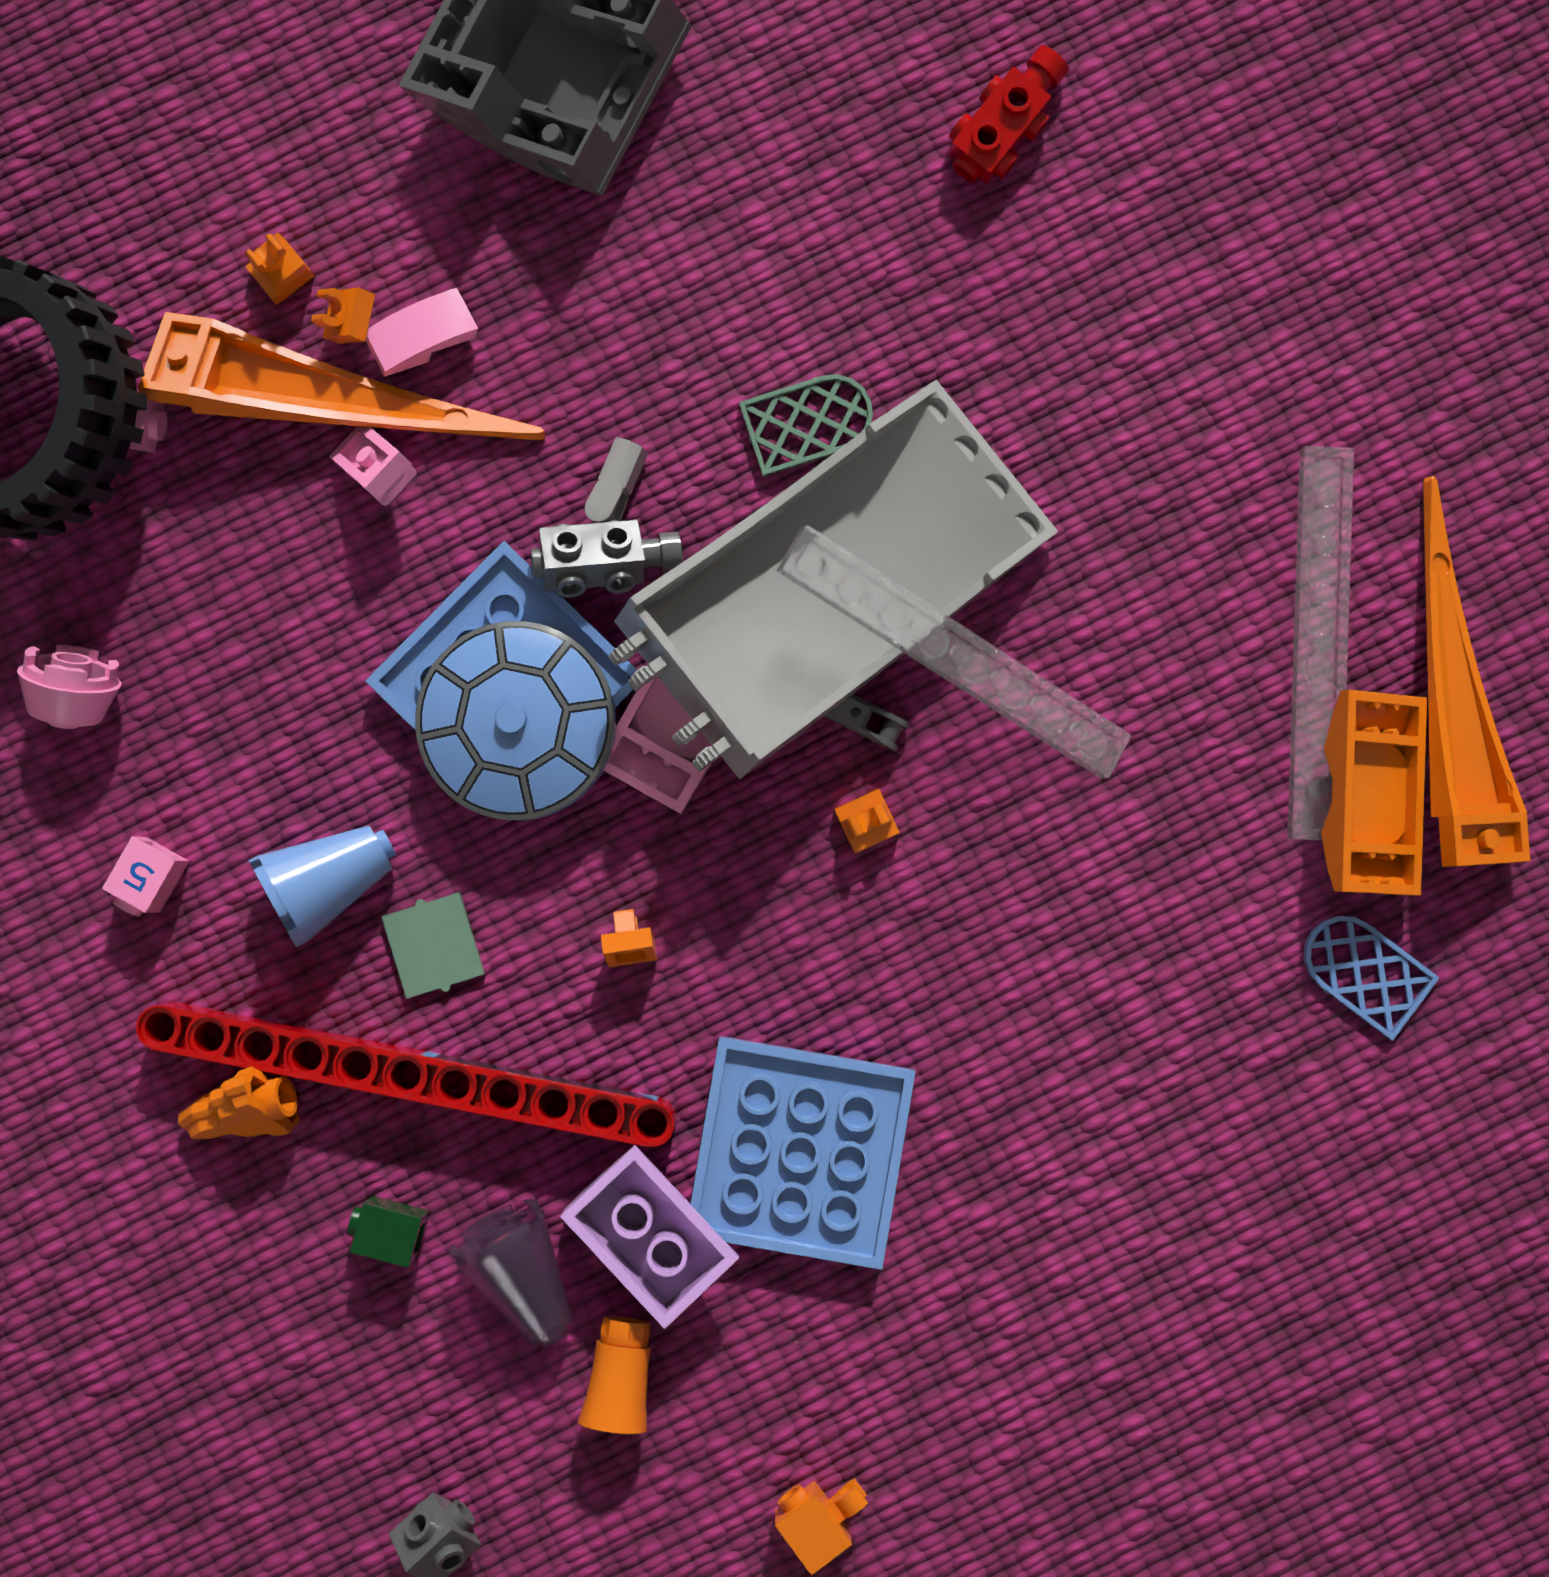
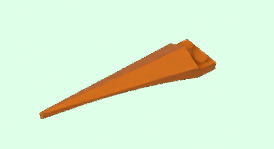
(240, 375)
(1469, 772)

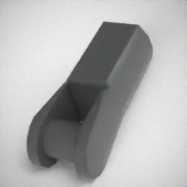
(855, 714)

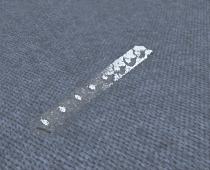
(1319, 629)
(953, 651)

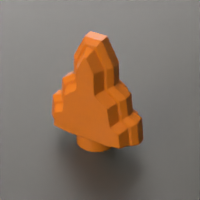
(244, 1107)

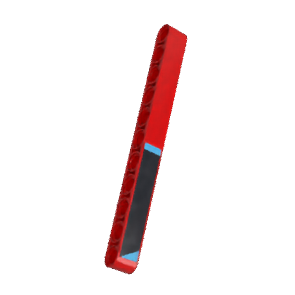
(383, 1079)

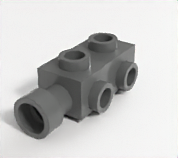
(600, 556)

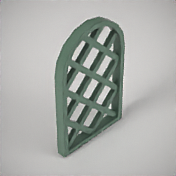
(778, 395)

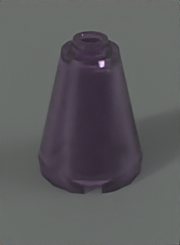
(517, 1271)

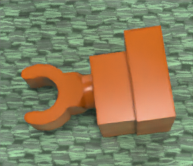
(277, 268)

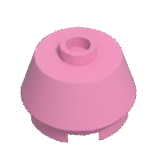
(68, 686)

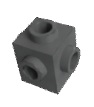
(435, 1537)

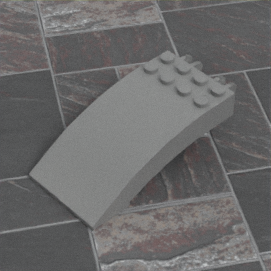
(769, 659)

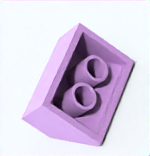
(649, 1236)

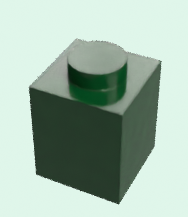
(387, 1230)

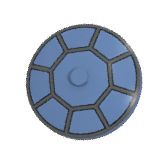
(515, 721)

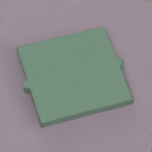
(433, 945)

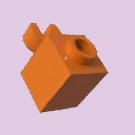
(816, 1524)

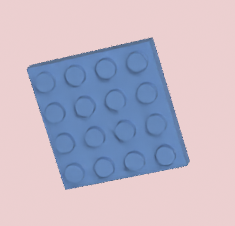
(493, 593)
(802, 1151)

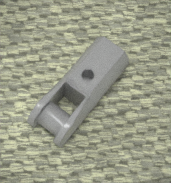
(616, 481)

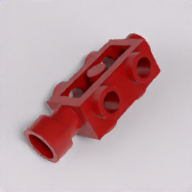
(1004, 121)

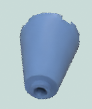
(322, 877)

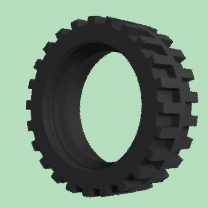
(93, 407)

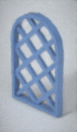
(1411, 1005)

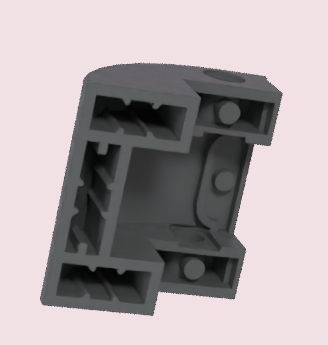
(548, 78)

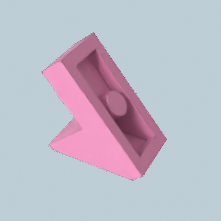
(374, 464)

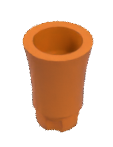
(618, 1378)

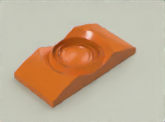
(1377, 793)

